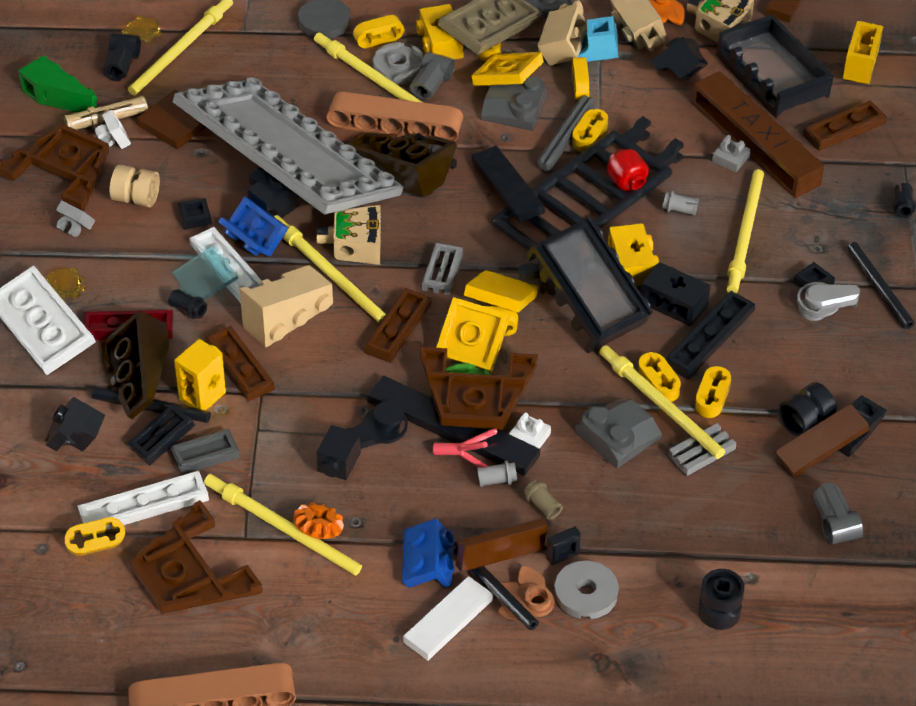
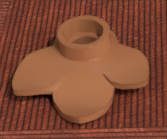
(527, 591)

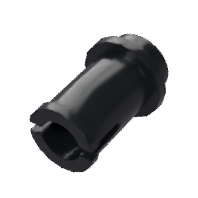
(904, 204)
(193, 306)

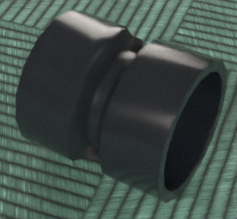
(807, 408)
(721, 599)

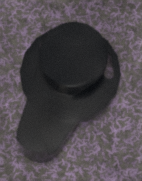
(382, 425)

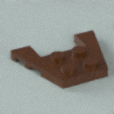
(67, 155)
(475, 398)
(179, 576)

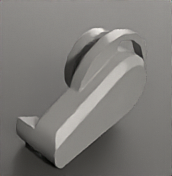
(825, 299)

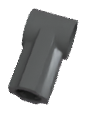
(433, 71)
(838, 521)

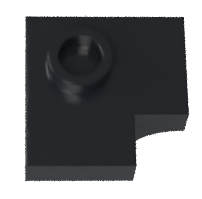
(681, 57)
(271, 194)
(74, 425)

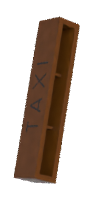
(769, 142)

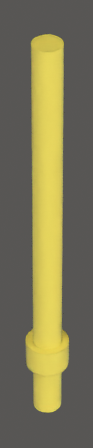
(210, 17)
(338, 51)
(294, 238)
(737, 267)
(624, 368)
(235, 495)

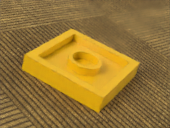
(507, 68)
(501, 291)
(473, 333)

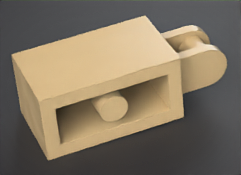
(639, 23)
(563, 33)

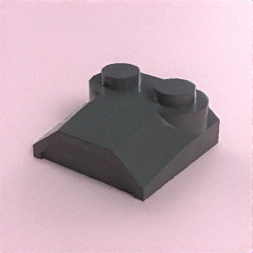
(515, 103)
(618, 430)

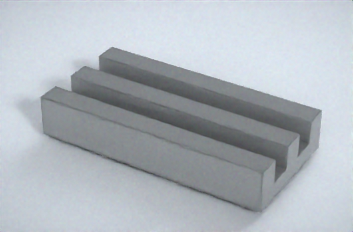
(439, 284)
(691, 448)

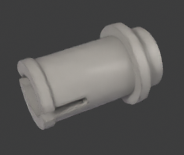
(680, 203)
(497, 474)

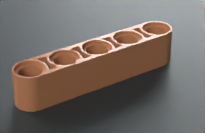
(393, 116)
(232, 687)

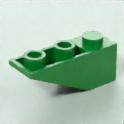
(53, 87)

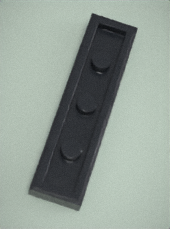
(508, 184)
(709, 334)

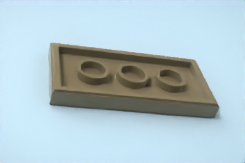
(489, 22)

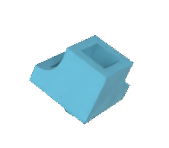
(600, 40)

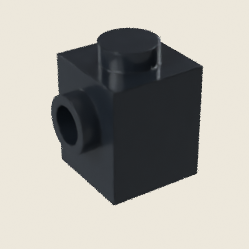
(338, 452)

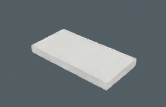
(42, 321)

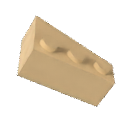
(284, 304)

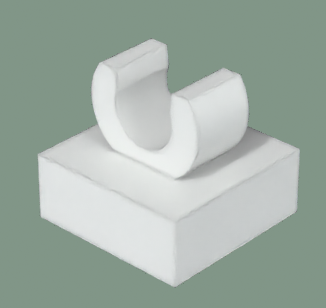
(112, 131)
(531, 430)

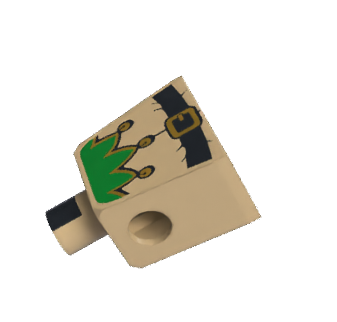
(719, 15)
(354, 234)

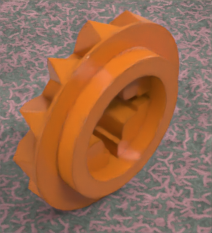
(326, 521)

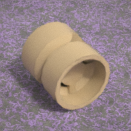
(132, 185)

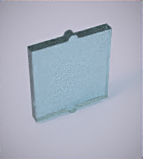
(205, 274)

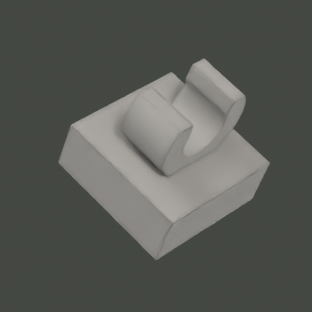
(731, 154)
(75, 217)

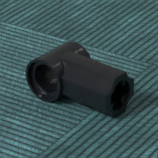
(122, 51)

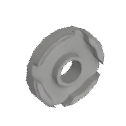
(397, 52)
(591, 575)

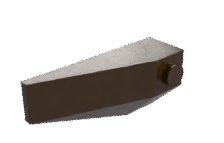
(414, 163)
(136, 359)

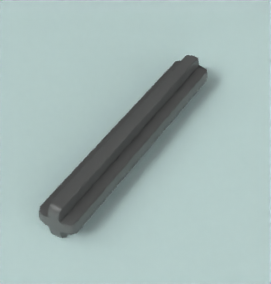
(564, 134)

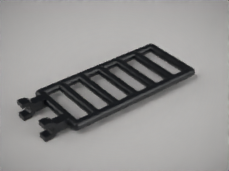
(626, 141)

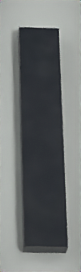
(422, 412)

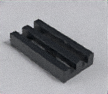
(163, 437)

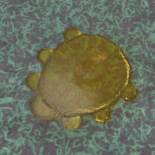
(144, 27)
(66, 282)

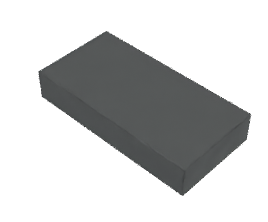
(205, 451)

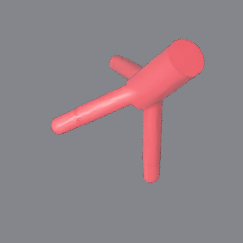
(460, 448)

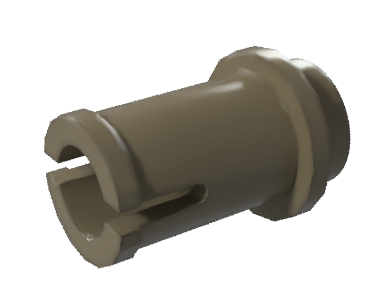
(537, 493)

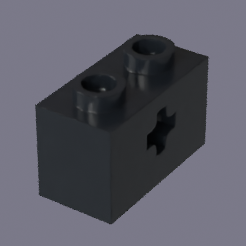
(675, 293)

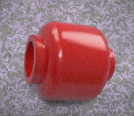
(627, 169)

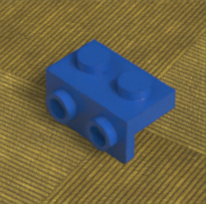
(255, 227)
(427, 554)

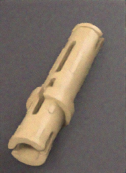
(93, 116)

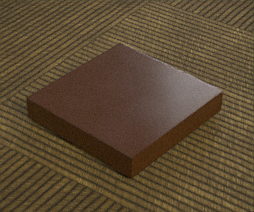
(170, 122)

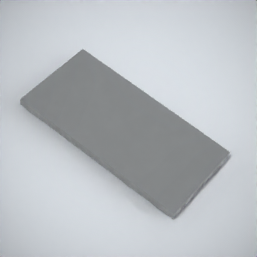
(288, 145)

